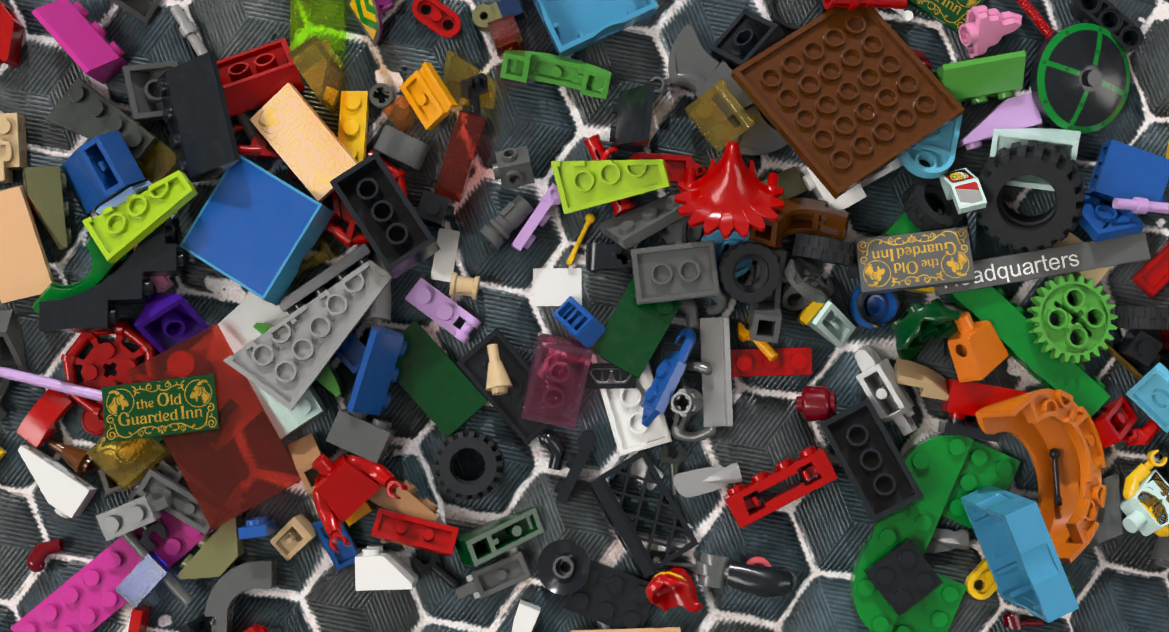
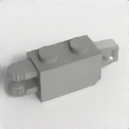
(880, 386)

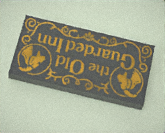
(915, 260)

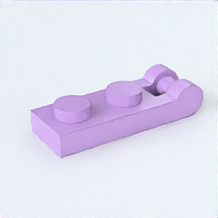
(442, 309)

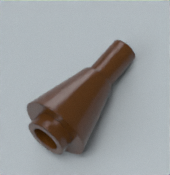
(74, 456)

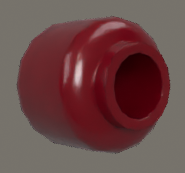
(816, 403)

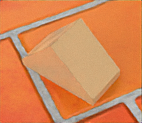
(293, 536)

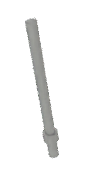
(190, 32)

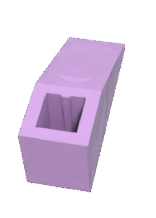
(1010, 114)

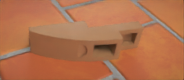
(409, 504)

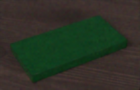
(436, 381)

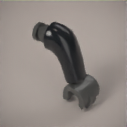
(748, 578)

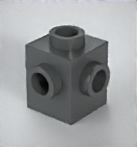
(513, 167)

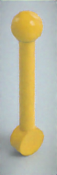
(589, 218)

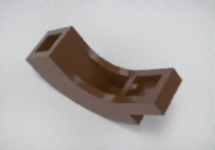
(803, 216)

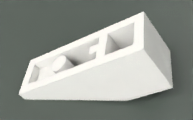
(59, 485)

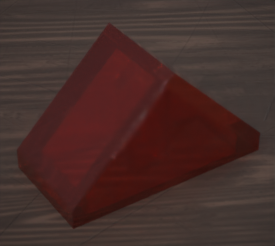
(506, 35)

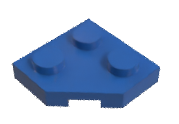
(1105, 222)

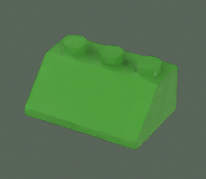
(984, 77)

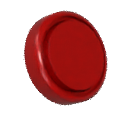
(92, 425)

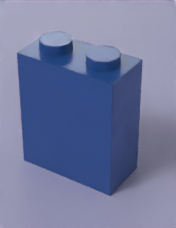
(1128, 173)

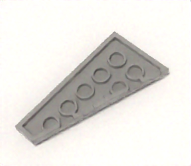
(302, 344)

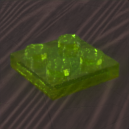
(318, 18)

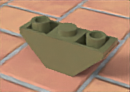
(216, 554)

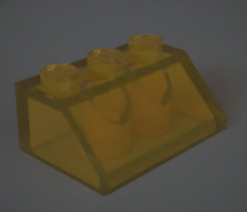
(321, 70)

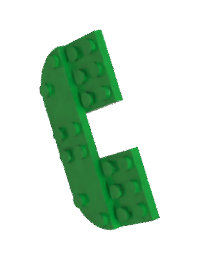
(944, 471)

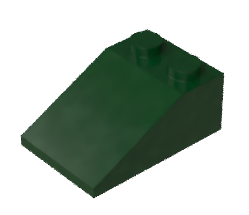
(634, 332)

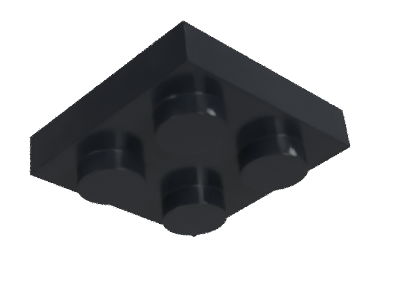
(903, 576)

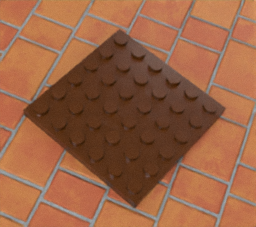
(847, 95)

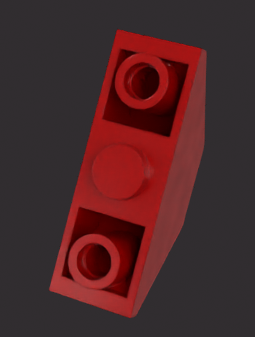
(10, 36)

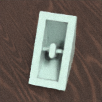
(832, 324)

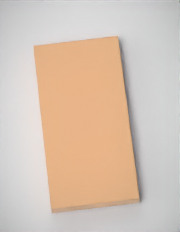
(22, 255)

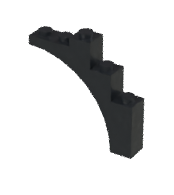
(130, 284)

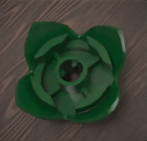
(921, 324)

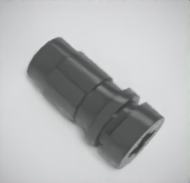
(508, 220)

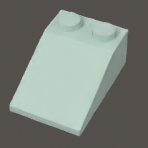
(1062, 139)

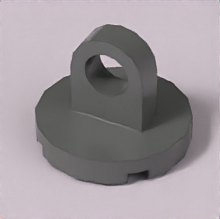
(807, 281)

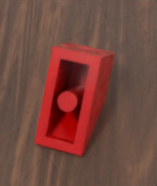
(1114, 421)

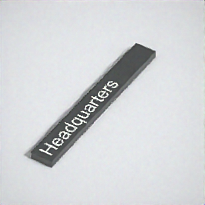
(1053, 262)

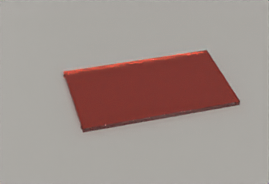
(228, 466)

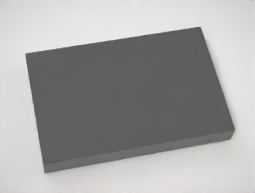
(675, 272)

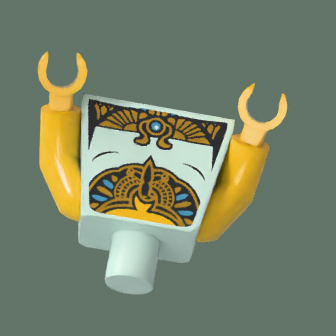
(1146, 499)

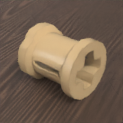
(464, 286)

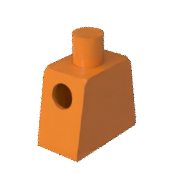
(975, 349)

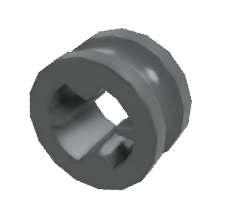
(387, 90)

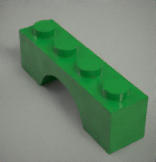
(99, 272)

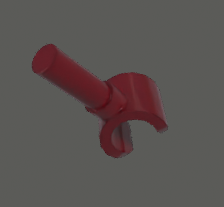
(1013, 621)

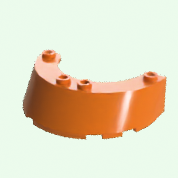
(1050, 421)

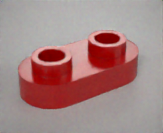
(437, 18)

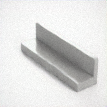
(717, 386)

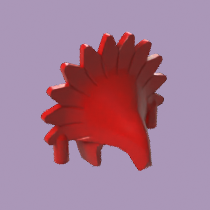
(729, 196)

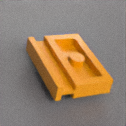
(428, 96)

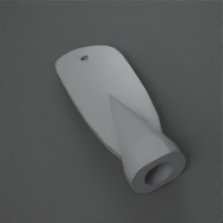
(706, 479)

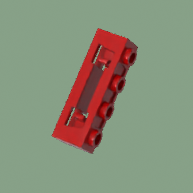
(784, 469)

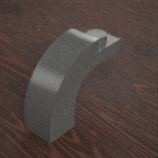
(766, 315)
(252, 574)

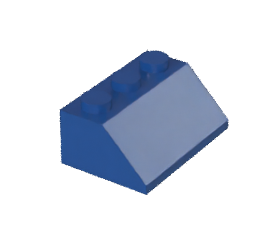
(377, 371)

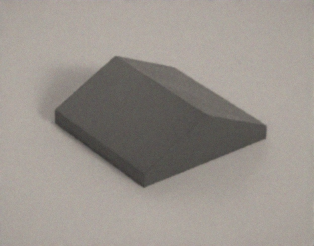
(142, 91)

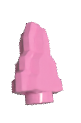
(985, 28)

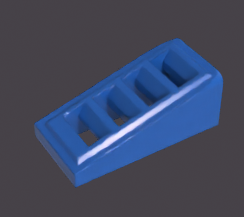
(579, 322)

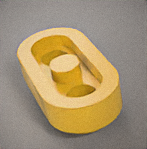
(981, 572)

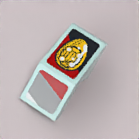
(964, 190)

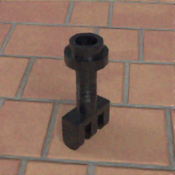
(472, 89)

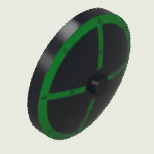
(1080, 78)

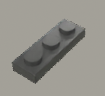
(185, 504)

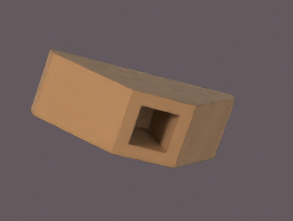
(304, 453)

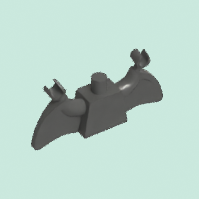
(695, 69)

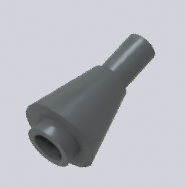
(1160, 552)

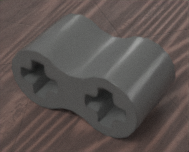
(402, 147)

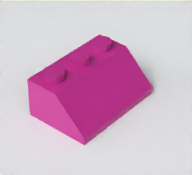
(81, 38)

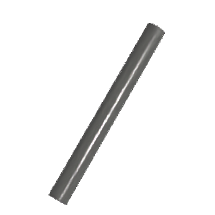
(175, 587)

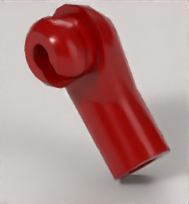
(1142, 436)

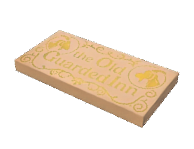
(303, 141)

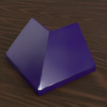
(169, 321)

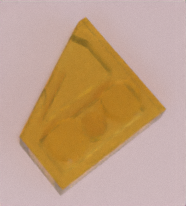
(458, 70)

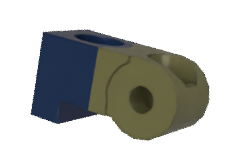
(486, 13)

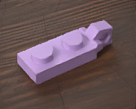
(538, 217)

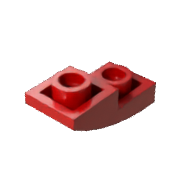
(43, 416)

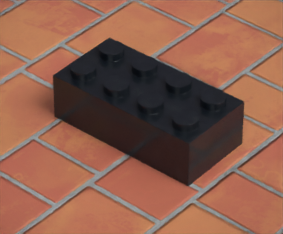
(385, 215)
(871, 462)

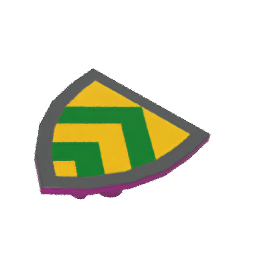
(369, 16)

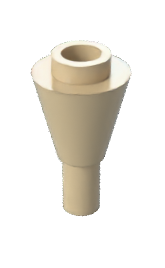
(497, 377)

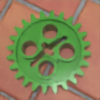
(1086, 300)

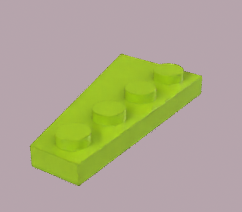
(605, 181)
(129, 223)

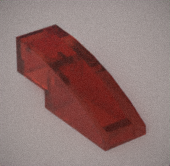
(460, 156)

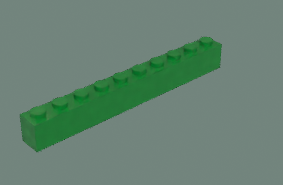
(1013, 332)

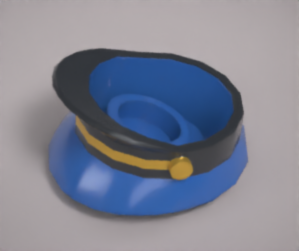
(873, 310)

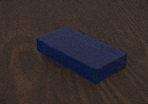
(143, 579)

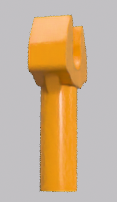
(765, 347)

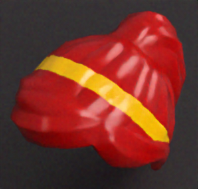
(673, 590)

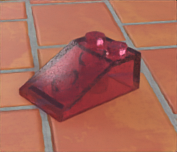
(556, 380)

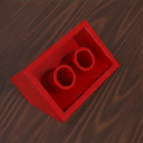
(257, 76)

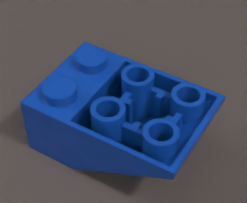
(101, 170)

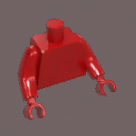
(345, 488)

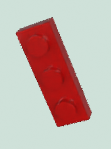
(754, 363)
(414, 532)

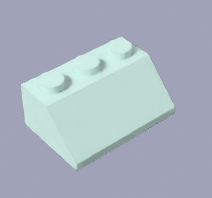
(288, 421)

